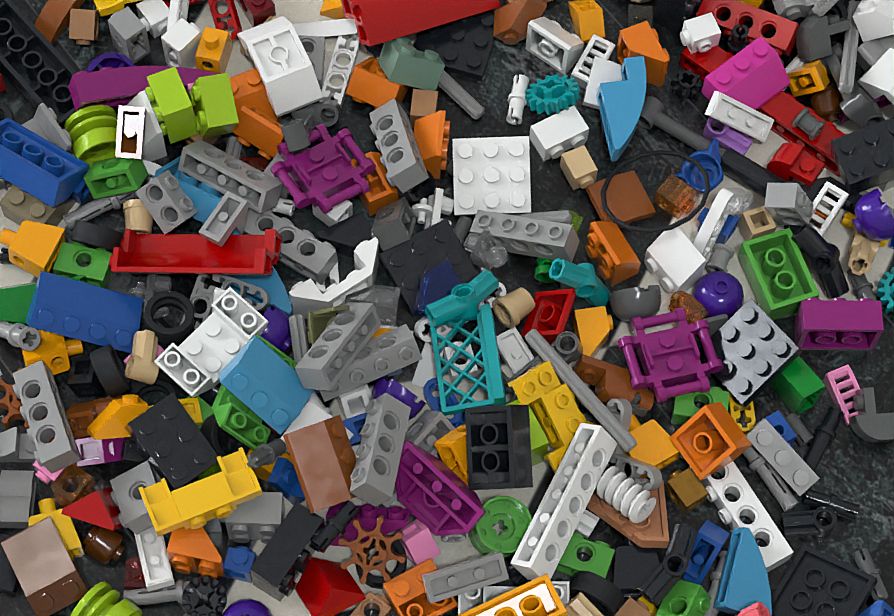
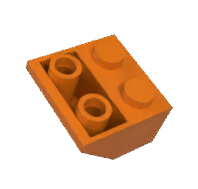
(644, 41)
(433, 141)
(380, 191)
(611, 252)
(194, 552)
(408, 594)

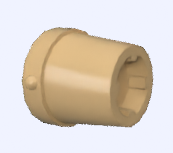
(137, 217)
(513, 307)

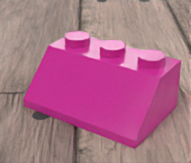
(749, 76)

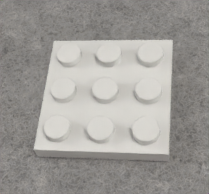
(491, 175)

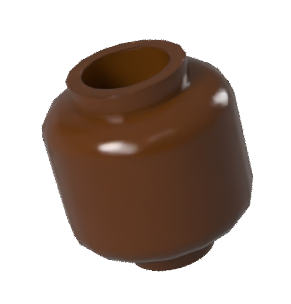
(827, 103)
(104, 544)

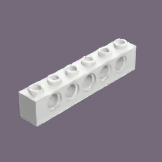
(564, 502)
(747, 505)

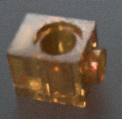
(675, 197)
(70, 476)

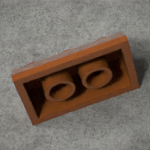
(322, 462)

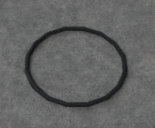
(662, 228)

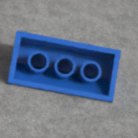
(38, 164)
(84, 311)

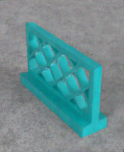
(490, 363)

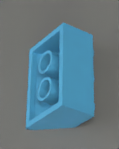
(203, 196)
(265, 384)

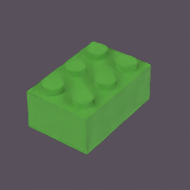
(777, 273)

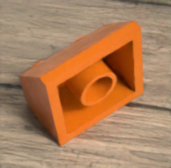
(372, 86)
(250, 91)
(259, 130)
(710, 440)

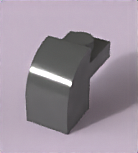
(814, 35)
(869, 424)

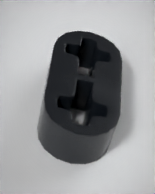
(419, 191)

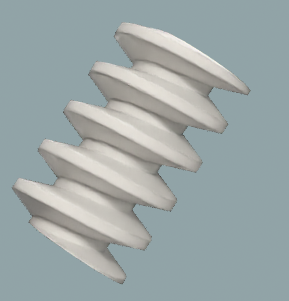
(625, 495)

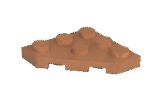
(646, 534)

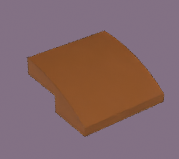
(624, 198)

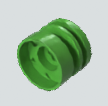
(512, 519)

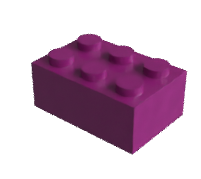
(838, 324)

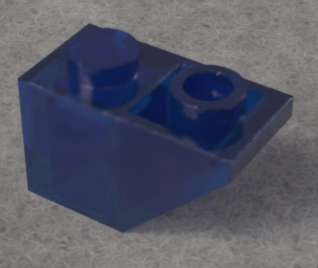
(435, 286)

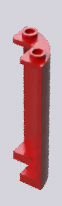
(391, 19)
(196, 254)

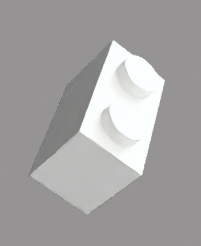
(181, 44)
(559, 133)

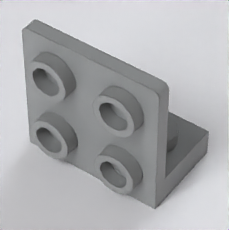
(45, 125)

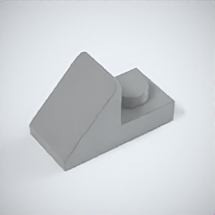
(227, 216)
(16, 447)

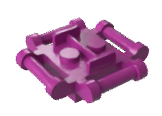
(324, 170)
(670, 355)

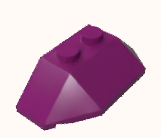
(436, 493)

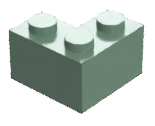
(409, 66)

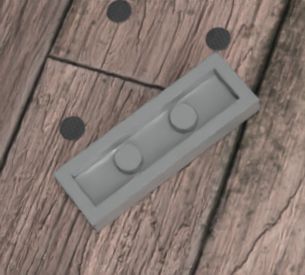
(782, 457)
(464, 577)

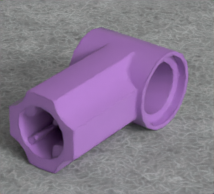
(727, 136)

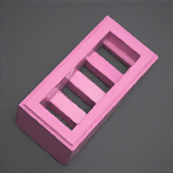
(849, 381)

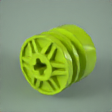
(93, 133)
(105, 602)

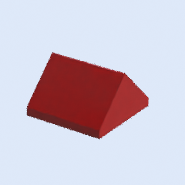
(550, 313)
(96, 509)
(327, 588)

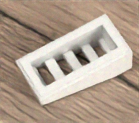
(581, 72)
(842, 195)

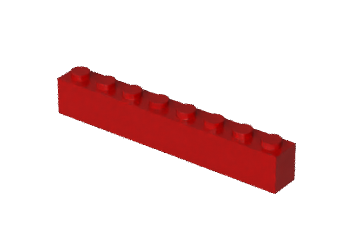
(781, 108)

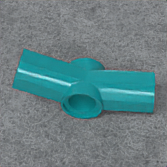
(582, 278)
(463, 300)

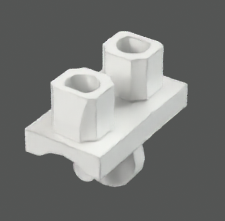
(430, 210)

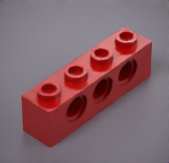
(762, 20)

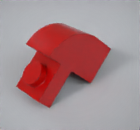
(792, 163)

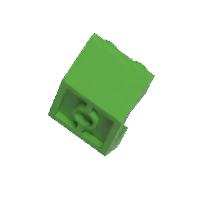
(238, 418)

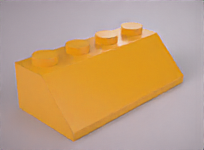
(529, 599)

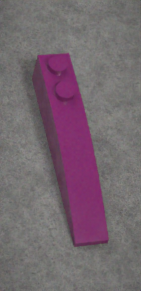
(120, 85)

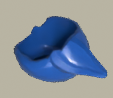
(710, 161)

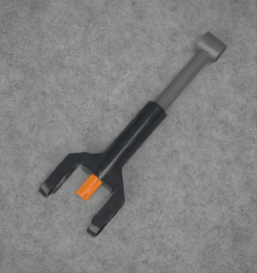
(736, 164)

